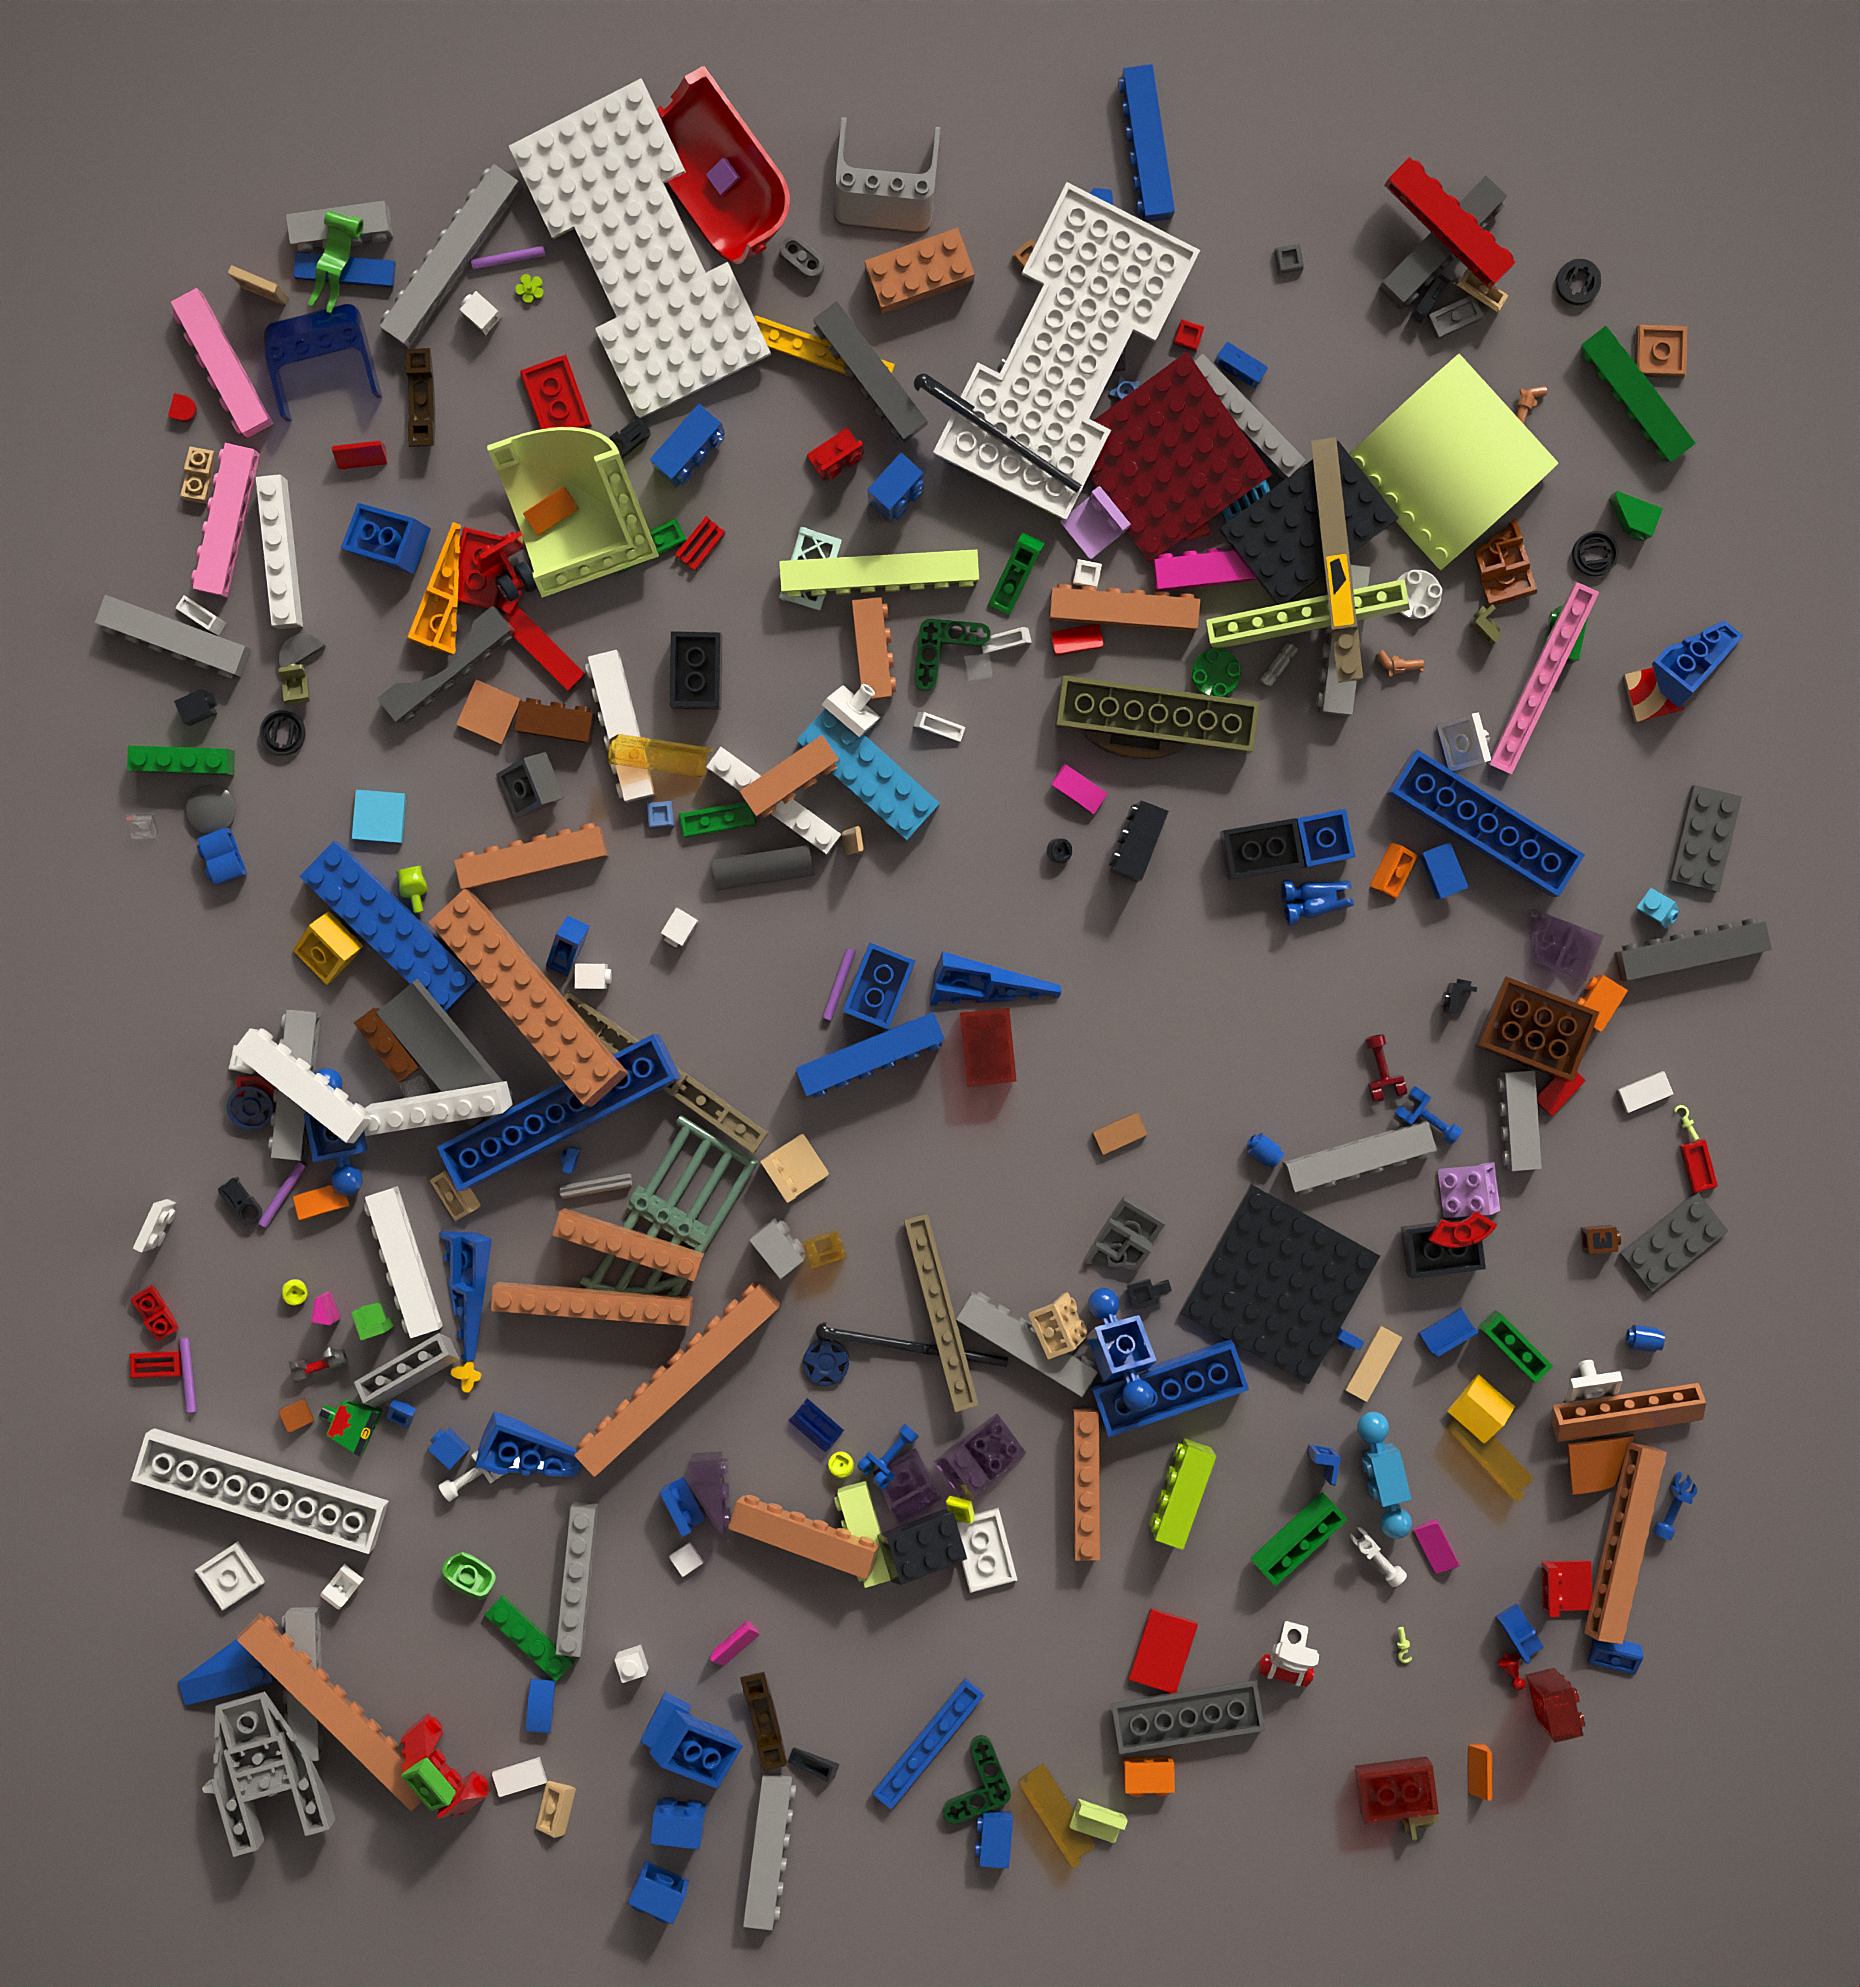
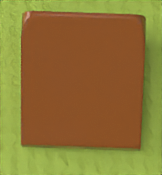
(296, 1415)

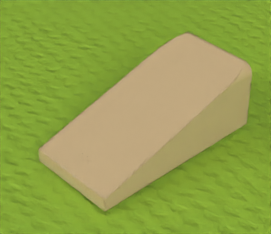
(853, 841)

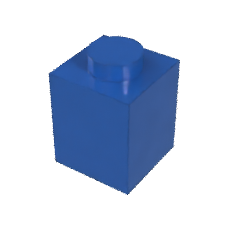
(448, 1447)

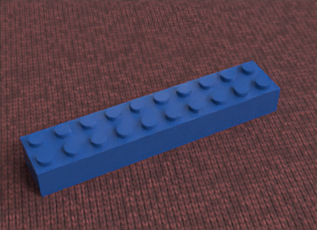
(553, 1117)

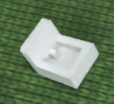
(341, 1587)

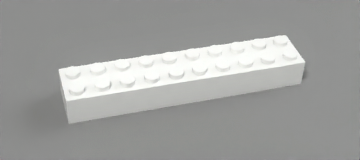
(260, 1490)

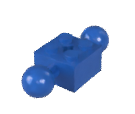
(324, 1145)
(1107, 1346)

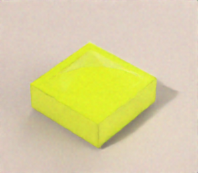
(961, 1508)

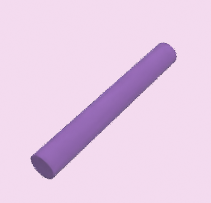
(508, 257)
(838, 984)
(282, 1194)
(187, 1374)

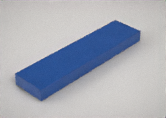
(356, 271)

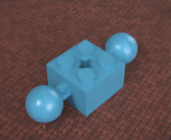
(1386, 1475)

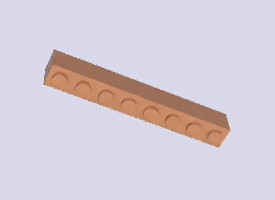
(592, 1303)
(1625, 1543)

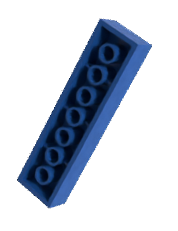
(1485, 823)
(388, 925)

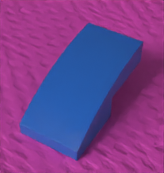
(540, 1706)

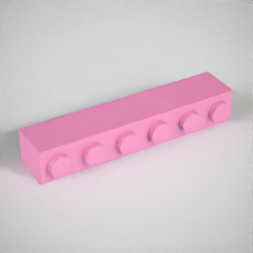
(221, 362)
(226, 520)

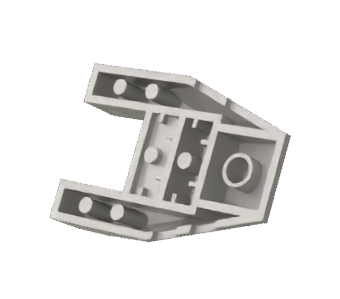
(257, 1758)

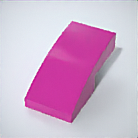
(1079, 789)

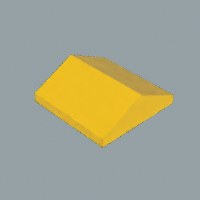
(1481, 1409)

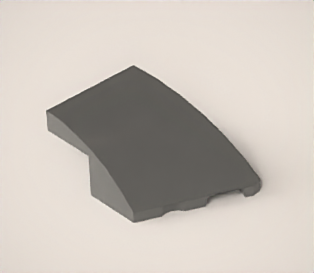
(1126, 1236)

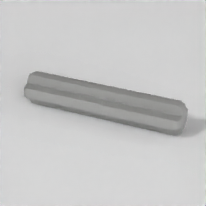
(596, 1186)

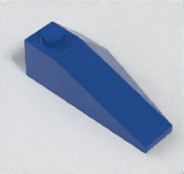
(519, 1448)

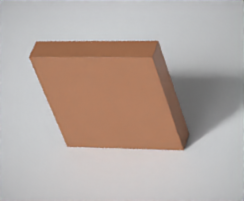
(1661, 350)
(489, 712)

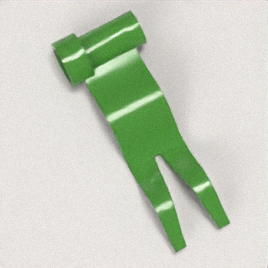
(336, 254)

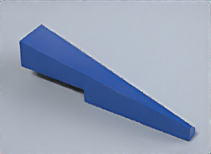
(968, 979)
(468, 1265)

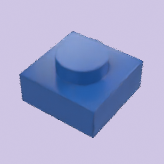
(569, 1159)
(1349, 1340)
(401, 1413)

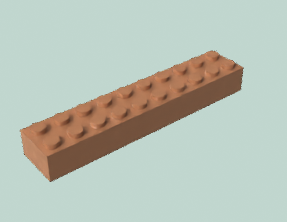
(528, 998)
(675, 1380)

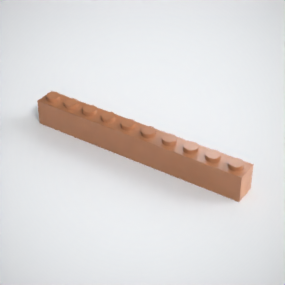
(328, 1704)

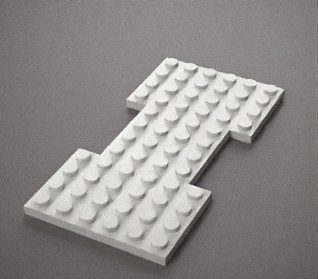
(607, 181)
(1099, 284)

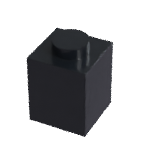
(196, 707)

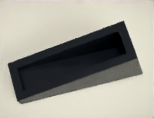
(813, 1764)

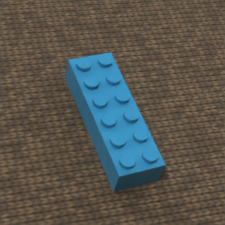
(873, 776)

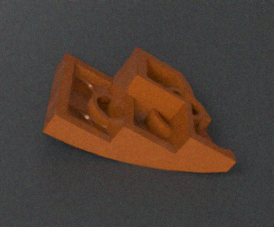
(1505, 567)
(1596, 1463)

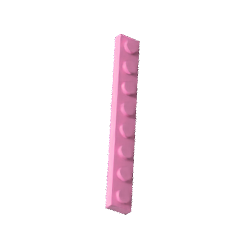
(1543, 677)

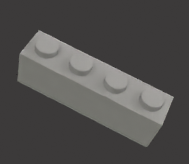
(309, 231)
(1520, 1120)
(406, 1370)

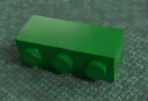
(1515, 1346)

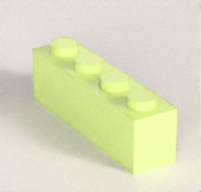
(862, 1522)

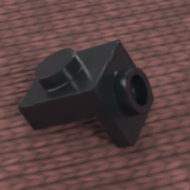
(1452, 998)

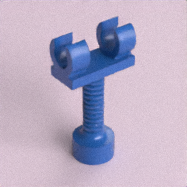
(1450, 1133)
(868, 1462)
(1665, 1529)

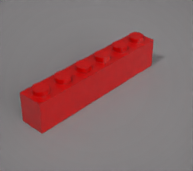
(1449, 222)

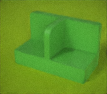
(371, 1320)

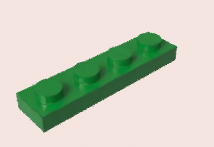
(528, 1637)

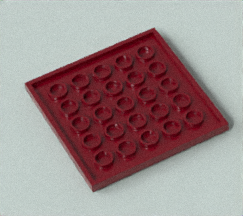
(1173, 457)

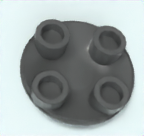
(210, 808)

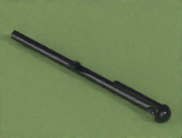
(965, 409)
(823, 1331)

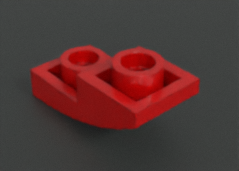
(155, 1312)

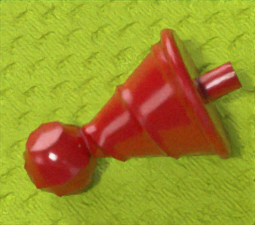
(1511, 1666)

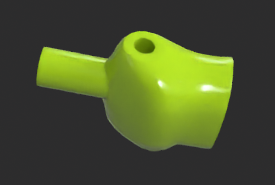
(412, 886)

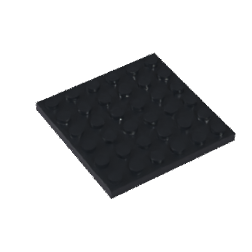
(1279, 1284)

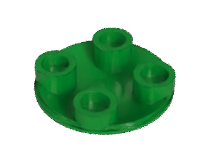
(1216, 672)

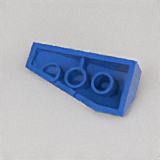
(1687, 664)
(224, 1674)

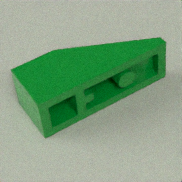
(1016, 573)

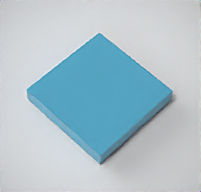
(379, 816)

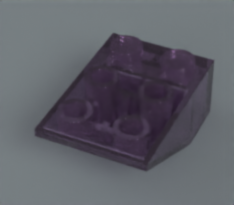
(980, 1457)
(708, 1484)

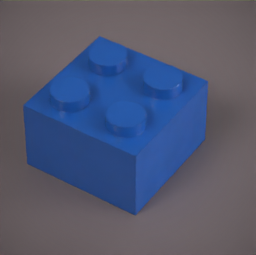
(1325, 838)
(678, 1823)
(658, 1892)

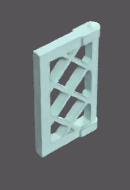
(804, 532)

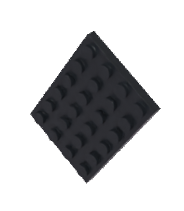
(1282, 529)

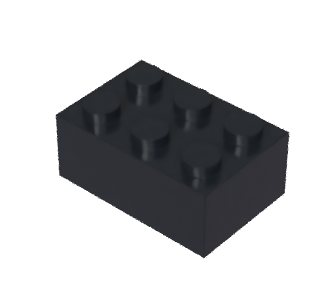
(696, 670)
(1138, 840)
(1262, 849)
(1430, 1259)
(922, 1546)

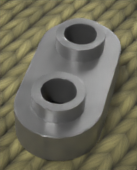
(802, 257)

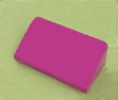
(325, 1310)
(1436, 1546)
(734, 1643)

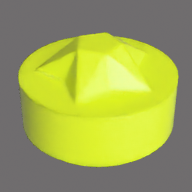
(294, 1292)
(841, 1464)

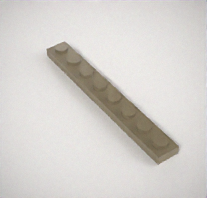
(941, 1313)

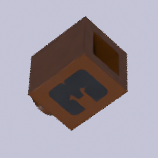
(1600, 1239)

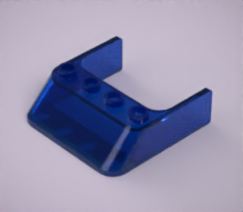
(312, 337)

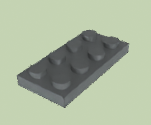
(1705, 838)
(1674, 1242)

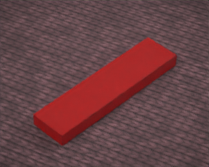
(544, 649)

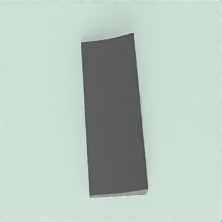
(436, 1041)
(1187, 1716)

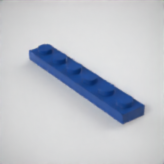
(928, 1743)

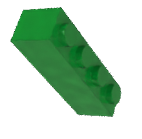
(180, 760)
(1298, 1539)

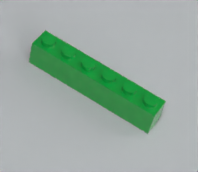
(1638, 393)

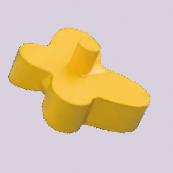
(466, 1375)

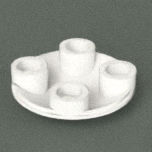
(1423, 594)

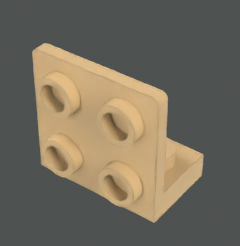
(794, 1167)
(1059, 1326)

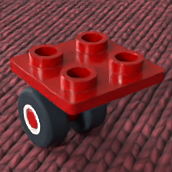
(516, 578)

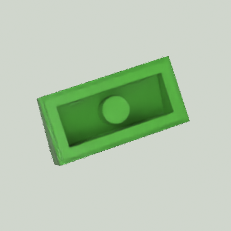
(429, 1784)

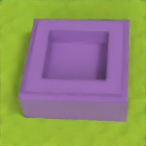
(723, 176)

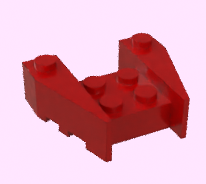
(420, 1744)

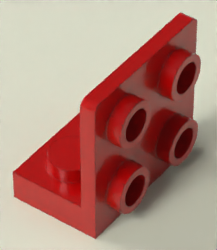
(836, 454)
(1566, 1586)

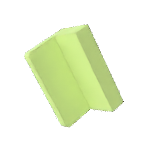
(1097, 1821)

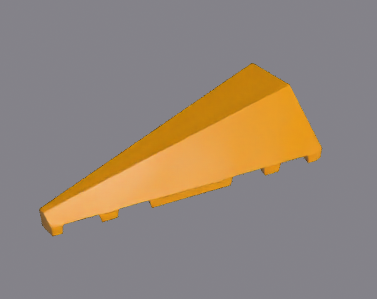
(437, 613)

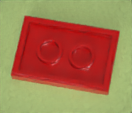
(555, 394)
(476, 587)
(1163, 1650)

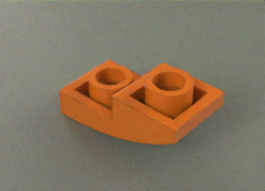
(318, 1202)

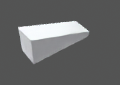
(201, 615)
(1008, 640)
(939, 726)

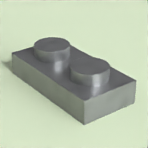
(1455, 316)

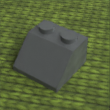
(530, 785)

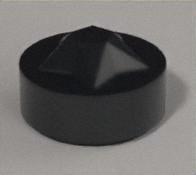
(1059, 850)

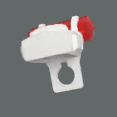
(1290, 1661)

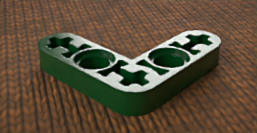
(940, 637)
(986, 1792)

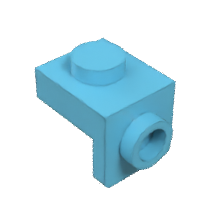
(1659, 908)

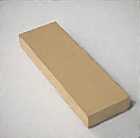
(1373, 1363)

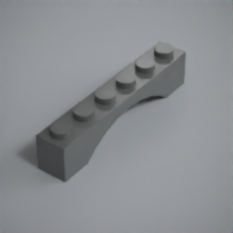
(486, 634)

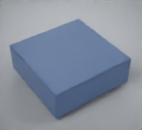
(660, 814)

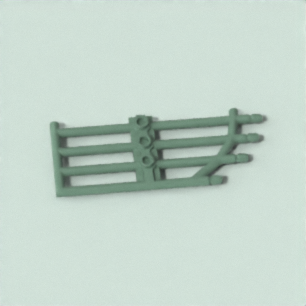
(665, 1214)

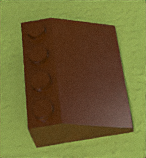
(1537, 1029)

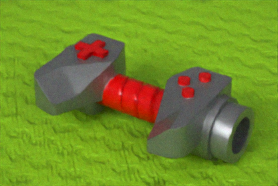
(332, 1358)

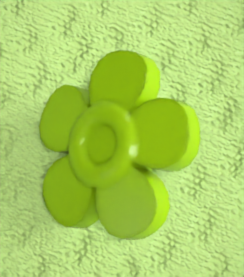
(530, 288)

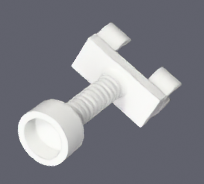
(450, 1489)
(1394, 1575)

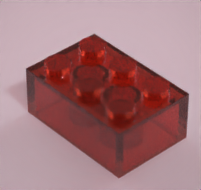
(988, 1046)
(1555, 1705)
(1396, 1789)

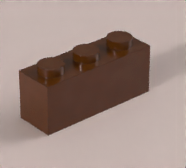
(555, 721)
(387, 1045)

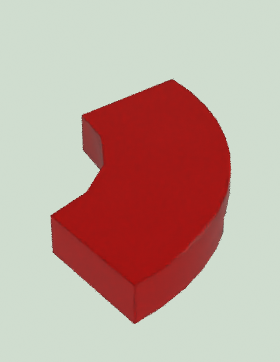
(1462, 1233)

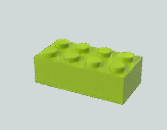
(1182, 1493)

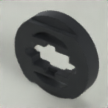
(1565, 291)
(1608, 544)
(275, 717)

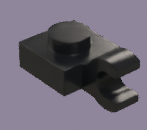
(1144, 1293)

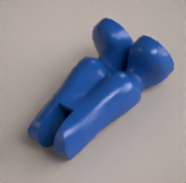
(1318, 897)

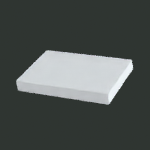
(987, 1552)

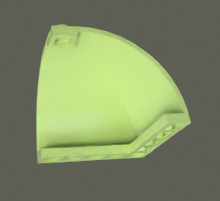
(607, 527)

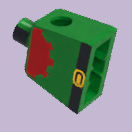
(351, 1424)

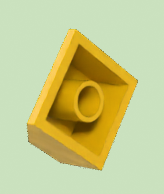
(327, 947)

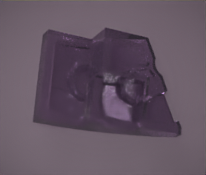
(1564, 945)

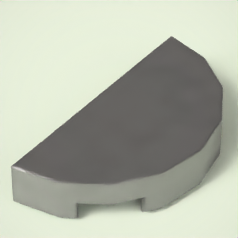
(299, 648)

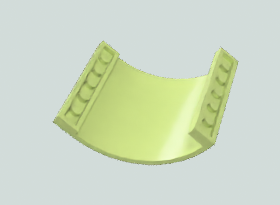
(1452, 461)

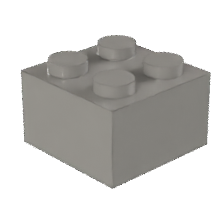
(778, 1247)

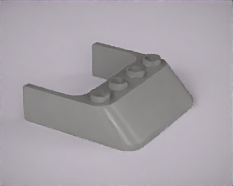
(884, 197)

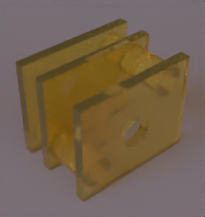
(838, 1248)

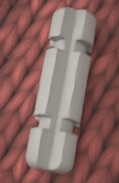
(1278, 665)

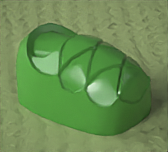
(468, 1575)

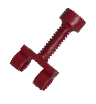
(1376, 1044)

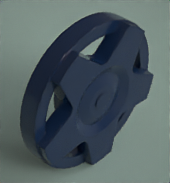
(250, 1107)
(826, 1362)

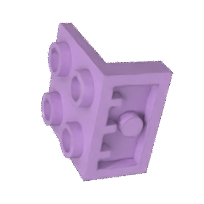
(1095, 523)
(1469, 1190)

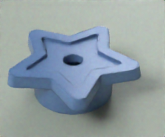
(1124, 385)

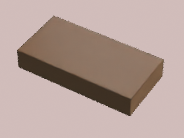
(1120, 1133)

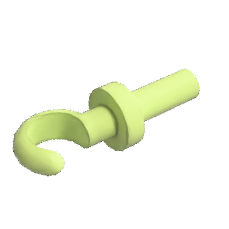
(1687, 1123)
(1403, 1644)

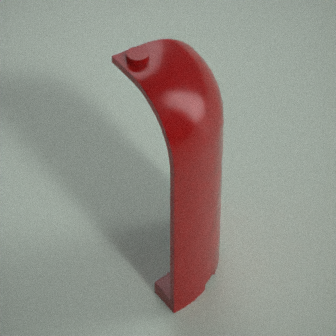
(703, 132)

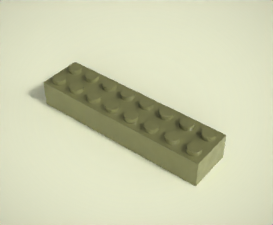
(1157, 714)

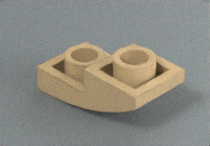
(198, 475)

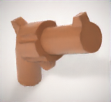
(1527, 400)
(1398, 665)

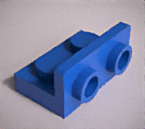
(1240, 364)
(682, 1505)

